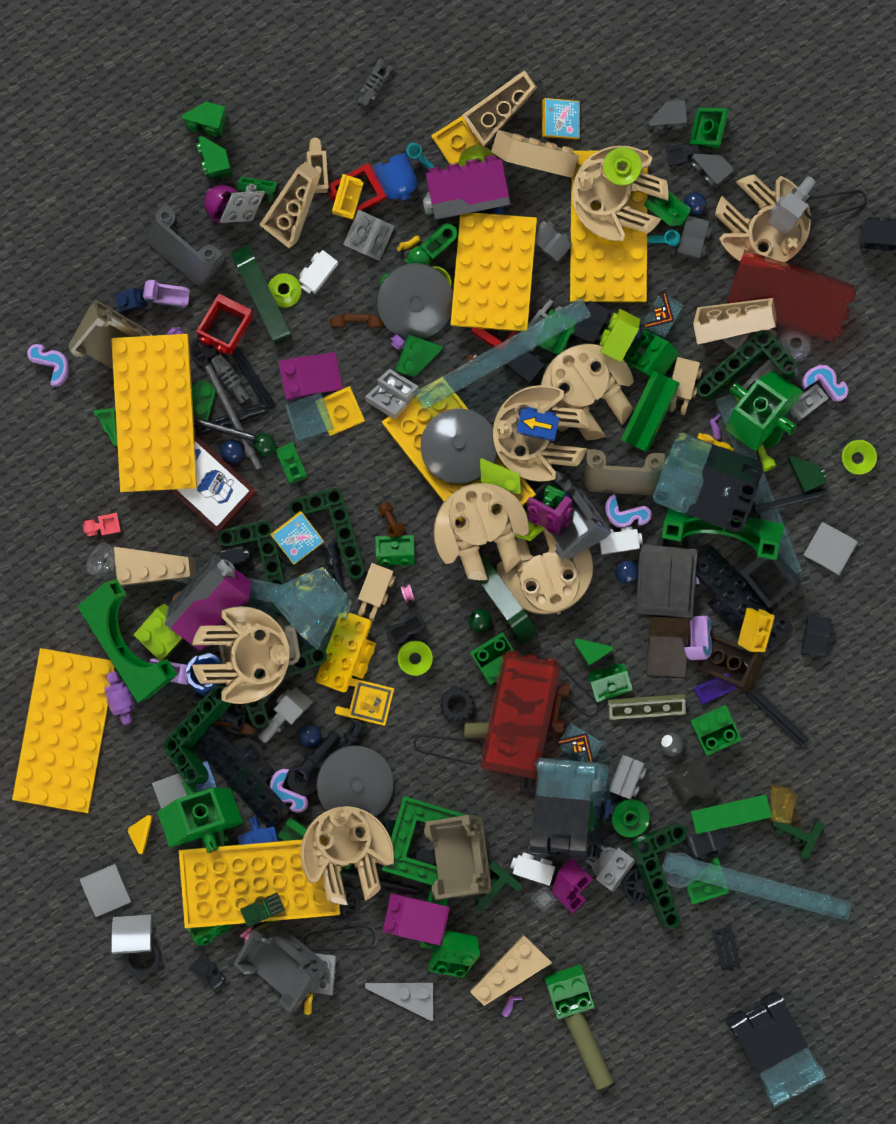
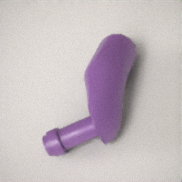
(715, 428)
(509, 1005)

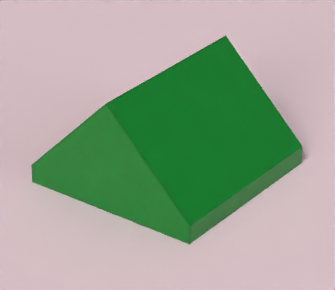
(709, 127)
(590, 650)

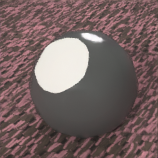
(671, 744)

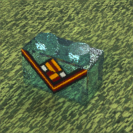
(663, 316)
(580, 742)

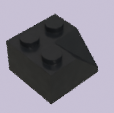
(878, 234)

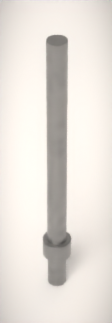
(250, 450)

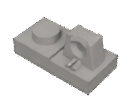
(808, 402)

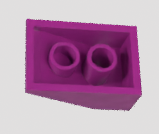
(310, 375)
(416, 919)

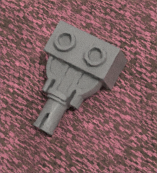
(790, 208)
(290, 707)
(611, 867)

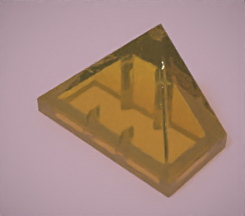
(782, 804)

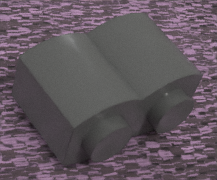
(693, 238)
(551, 242)

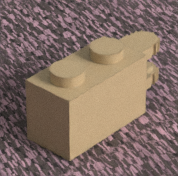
(317, 159)
(686, 374)
(375, 589)

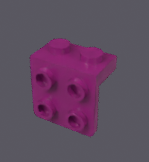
(552, 520)

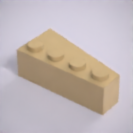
(499, 107)
(535, 154)
(291, 207)
(733, 319)
(148, 567)
(513, 968)

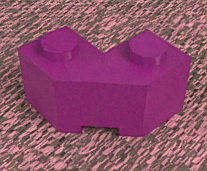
(569, 883)

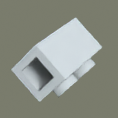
(318, 272)
(621, 541)
(533, 869)

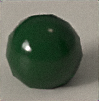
(264, 444)
(480, 620)

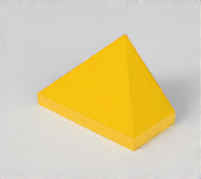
(139, 833)

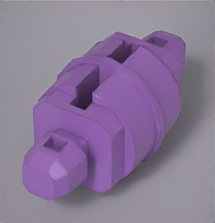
(119, 698)

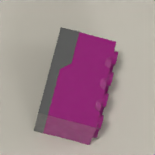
(465, 188)
(204, 598)

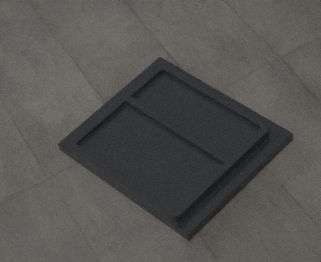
(667, 581)

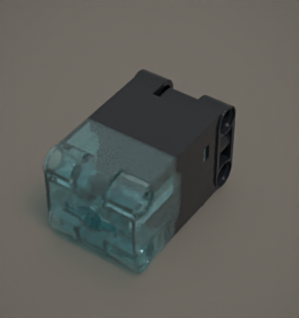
(708, 482)
(569, 808)
(776, 1048)

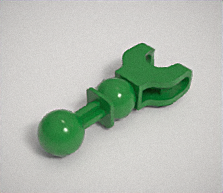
(430, 247)

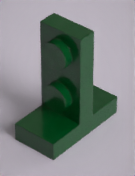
(799, 835)
(496, 884)

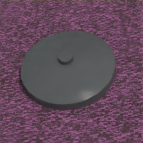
(415, 300)
(455, 444)
(355, 779)

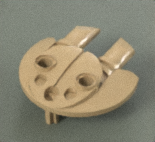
(594, 187)
(750, 233)
(585, 385)
(540, 454)
(479, 526)
(547, 574)
(246, 655)
(345, 848)

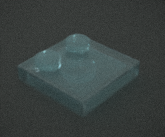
(309, 417)

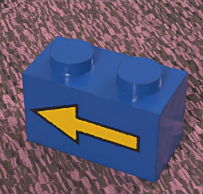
(538, 424)

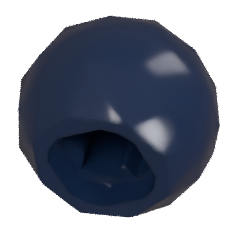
(696, 202)
(232, 451)
(626, 571)
(310, 736)

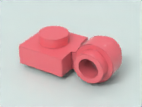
(107, 524)

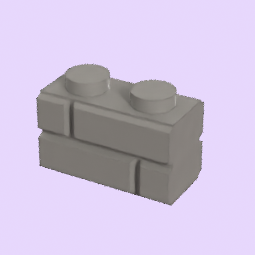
(627, 776)

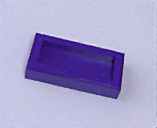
(712, 689)

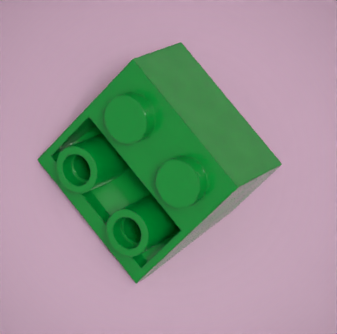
(209, 115)
(216, 160)
(651, 354)
(489, 656)
(715, 730)
(454, 955)
(569, 991)

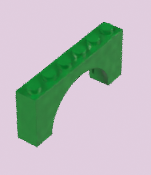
(760, 534)
(101, 614)

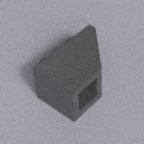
(670, 114)
(715, 168)

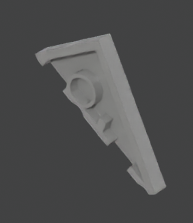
(412, 996)

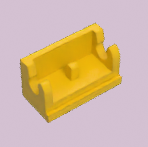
(347, 197)
(755, 630)

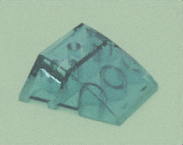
(310, 603)

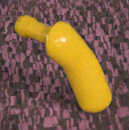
(409, 244)
(308, 1004)

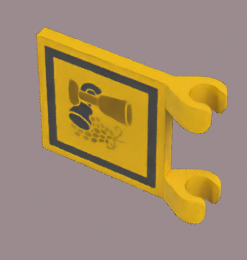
(369, 702)

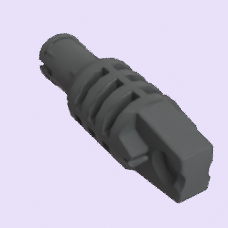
(229, 378)

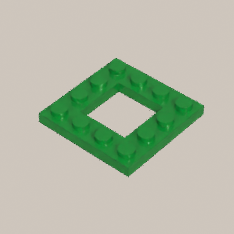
(410, 812)

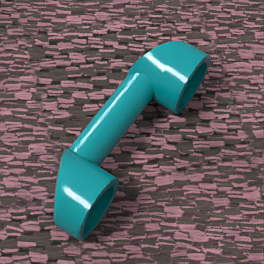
(415, 151)
(671, 237)

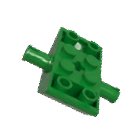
(754, 425)
(217, 813)

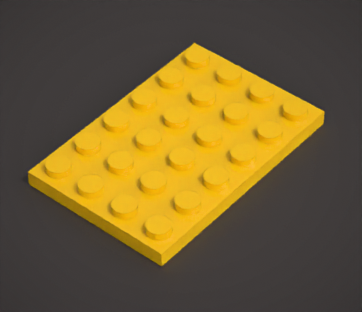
(493, 271)

